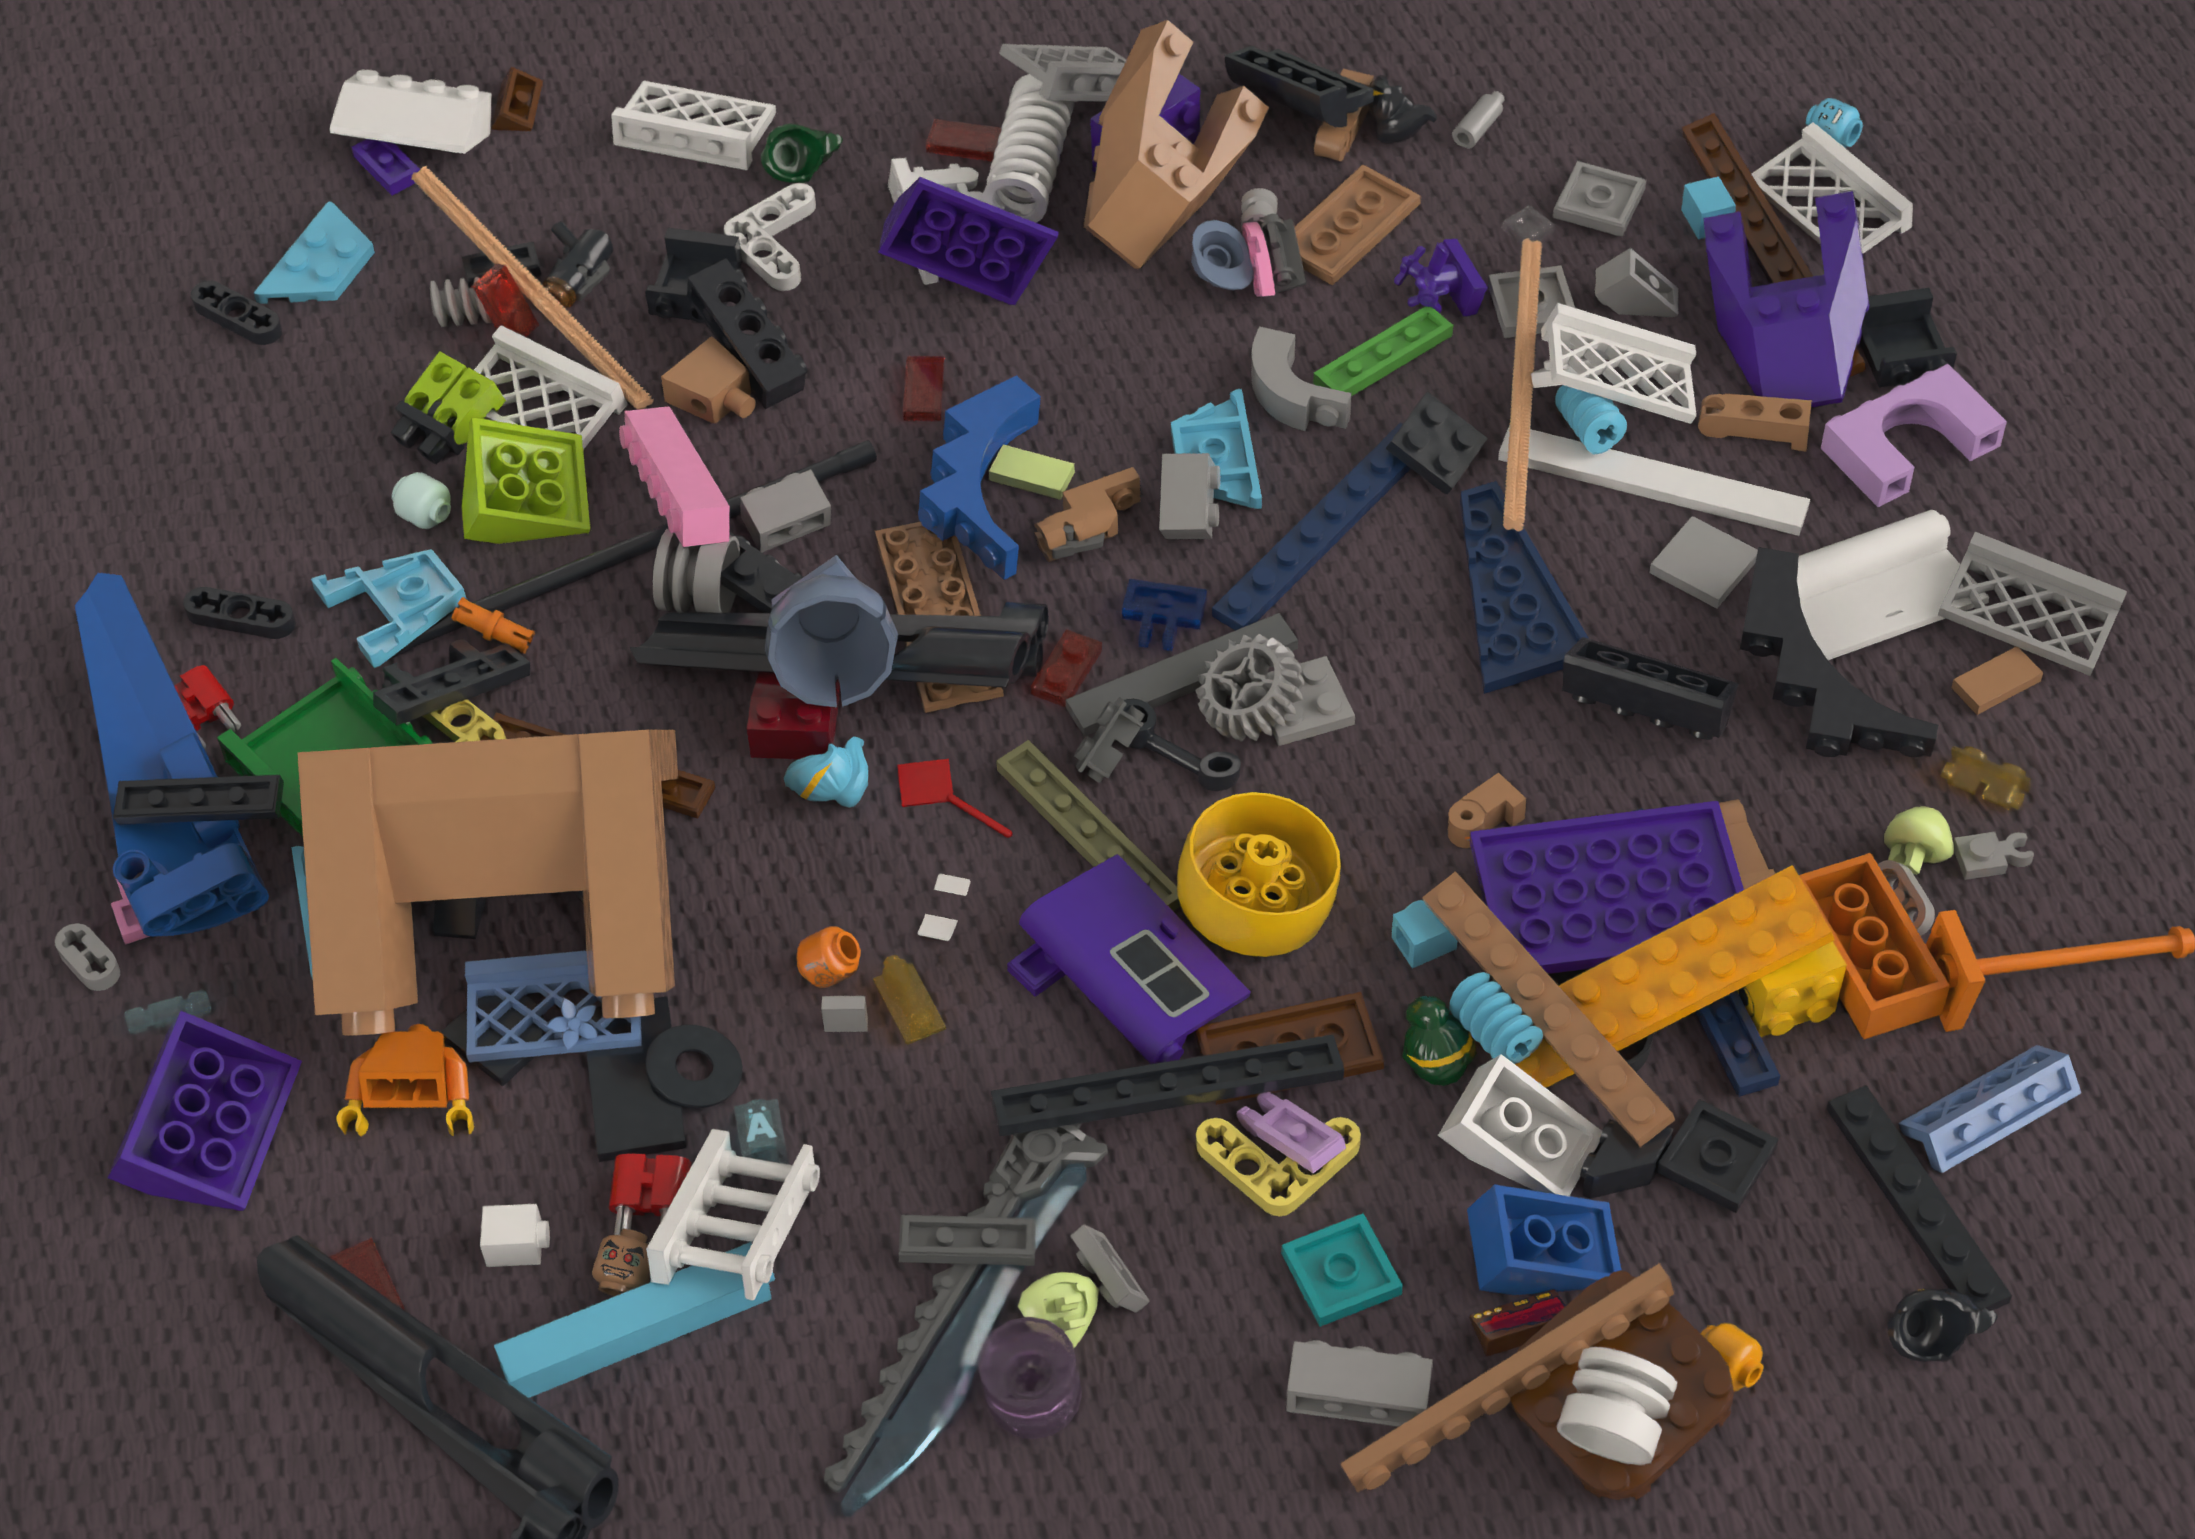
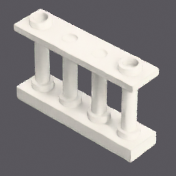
(704, 1189)

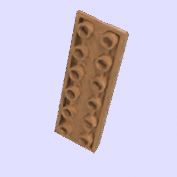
(931, 579)

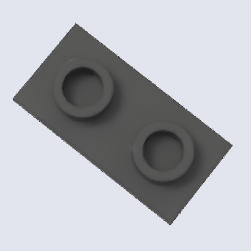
(1283, 253)
(1114, 725)

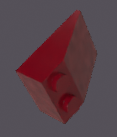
(785, 725)

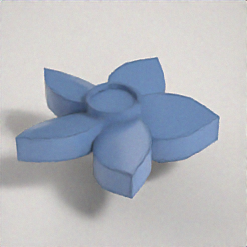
(573, 1023)

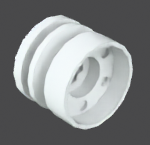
(1617, 1405)

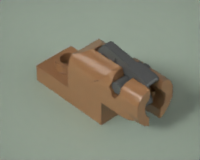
(1088, 515)

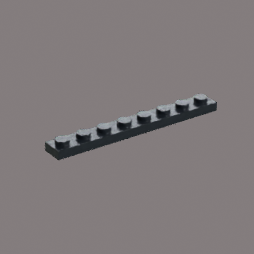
(1166, 1085)

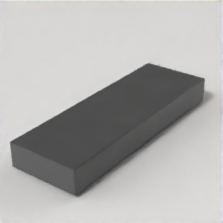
(967, 1240)

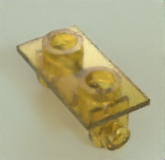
(2003, 781)
(908, 1000)

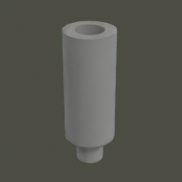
(1478, 120)

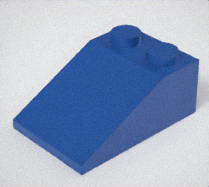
(1540, 1241)

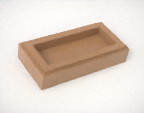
(1997, 680)

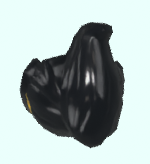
(1395, 114)
(1935, 1324)

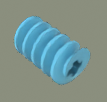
(1592, 418)
(1494, 1018)

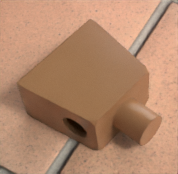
(709, 383)

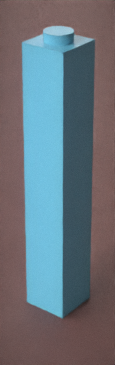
(623, 1327)

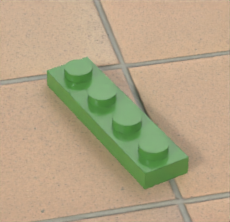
(1385, 352)

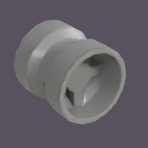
(1257, 204)

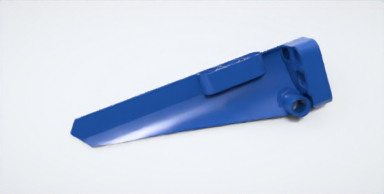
(192, 870)

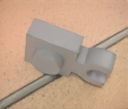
(1986, 856)

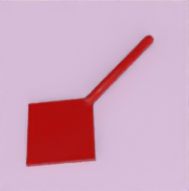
(931, 783)

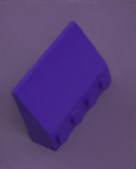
(965, 240)
(205, 1116)

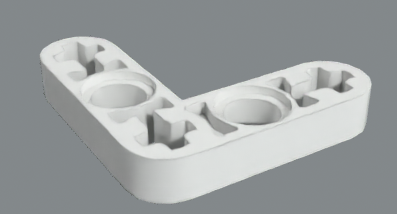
(791, 206)

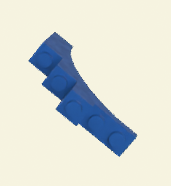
(973, 438)

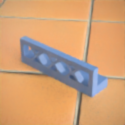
(1993, 1106)

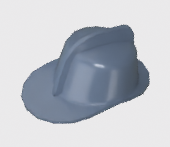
(1221, 255)

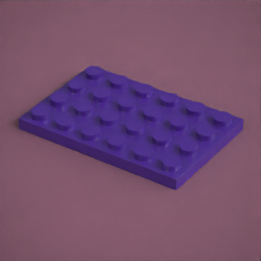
(1604, 881)

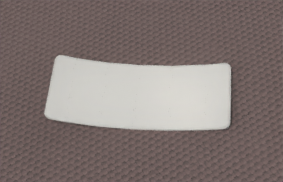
(941, 927)

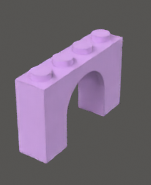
(1934, 400)

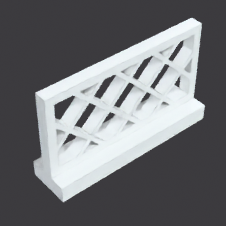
(695, 139)
(1849, 172)
(1628, 349)
(561, 375)

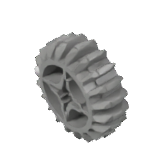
(1255, 698)

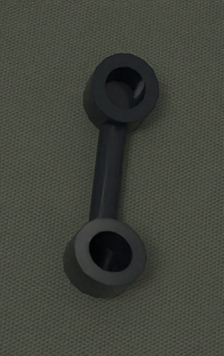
(1215, 771)

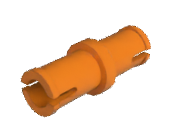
(493, 625)

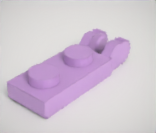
(1292, 1131)

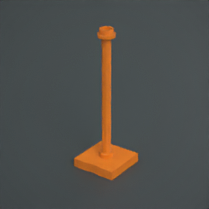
(1966, 973)

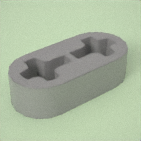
(94, 950)

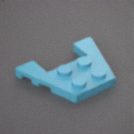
(408, 590)

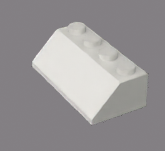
(412, 112)

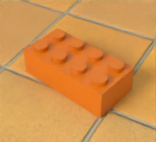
(1888, 968)

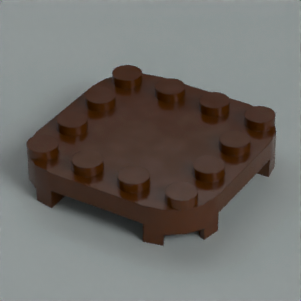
(1663, 1338)

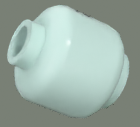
(421, 500)

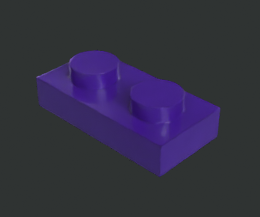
(386, 164)

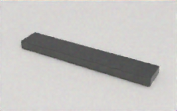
(1171, 676)

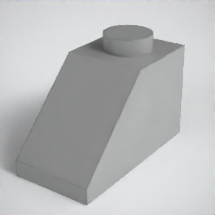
(1635, 287)

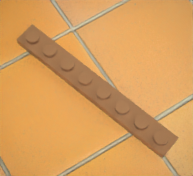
(1550, 1009)
(1522, 1370)

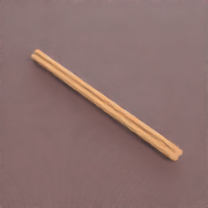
(531, 288)
(1522, 386)

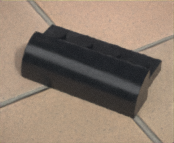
(1298, 84)

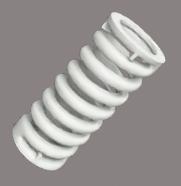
(1020, 148)

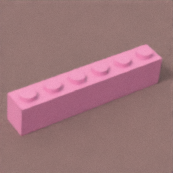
(675, 476)

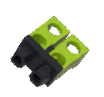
(443, 406)

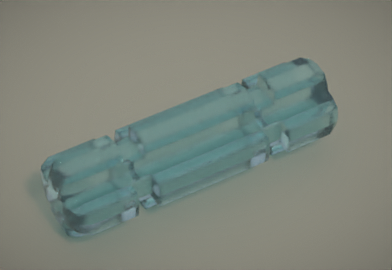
(166, 1011)

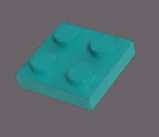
(1341, 1269)

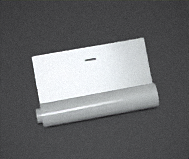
(1878, 584)

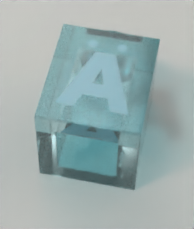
(761, 1131)

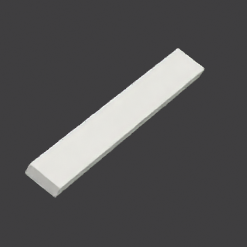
(1665, 482)

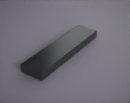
(198, 799)

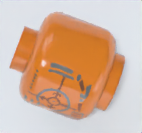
(828, 956)

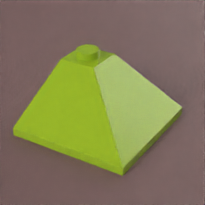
(523, 483)

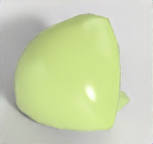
(1919, 838)
(1064, 1300)

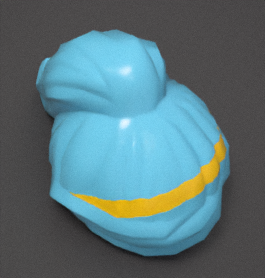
(835, 775)

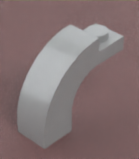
(1285, 394)

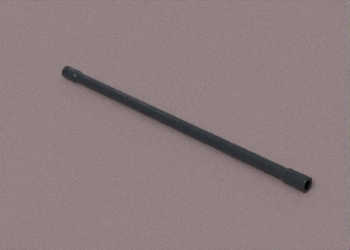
(841, 462)

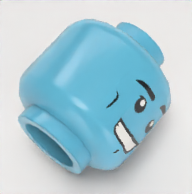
(1837, 120)

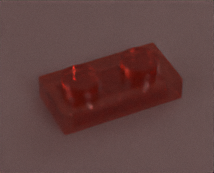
(505, 301)
(1066, 668)

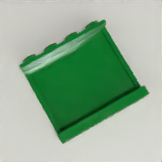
(327, 719)

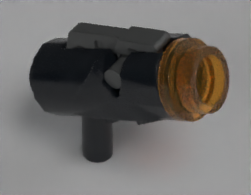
(581, 266)

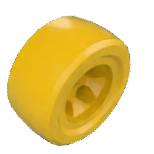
(1264, 841)

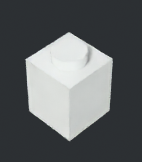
(513, 1235)

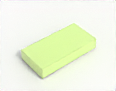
(1031, 471)

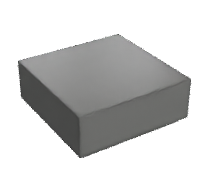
(844, 1014)

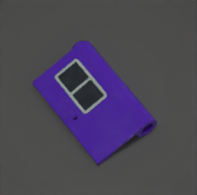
(1133, 958)

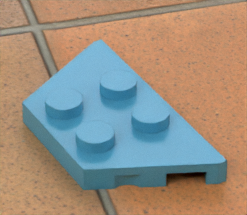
(319, 261)
(1227, 439)

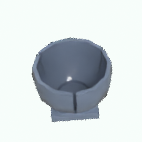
(830, 631)

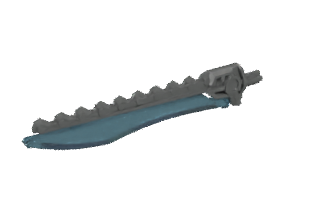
(1034, 1173)

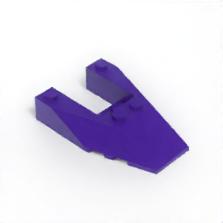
(1795, 333)

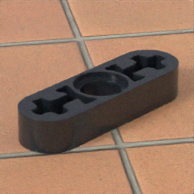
(231, 300)
(228, 601)

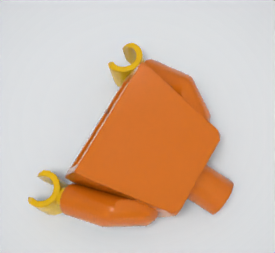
(407, 1072)

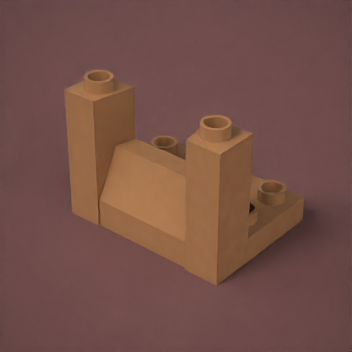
(485, 824)

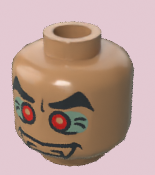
(622, 1263)

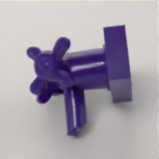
(1447, 272)

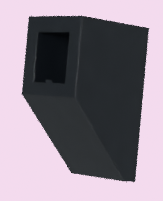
(1622, 1162)

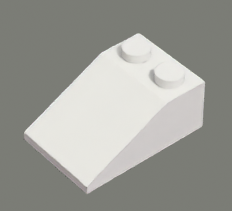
(1520, 1129)

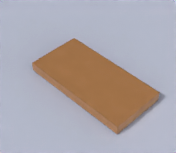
(1351, 222)

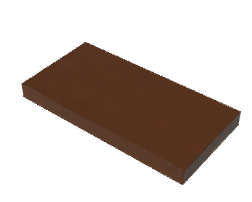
(1337, 1016)

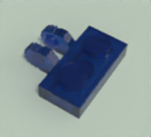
(1164, 605)

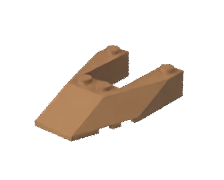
(1148, 171)

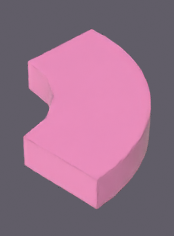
(1259, 258)

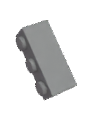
(1357, 1383)

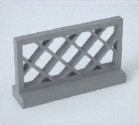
(1068, 71)
(2041, 582)

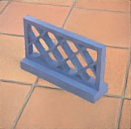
(544, 974)

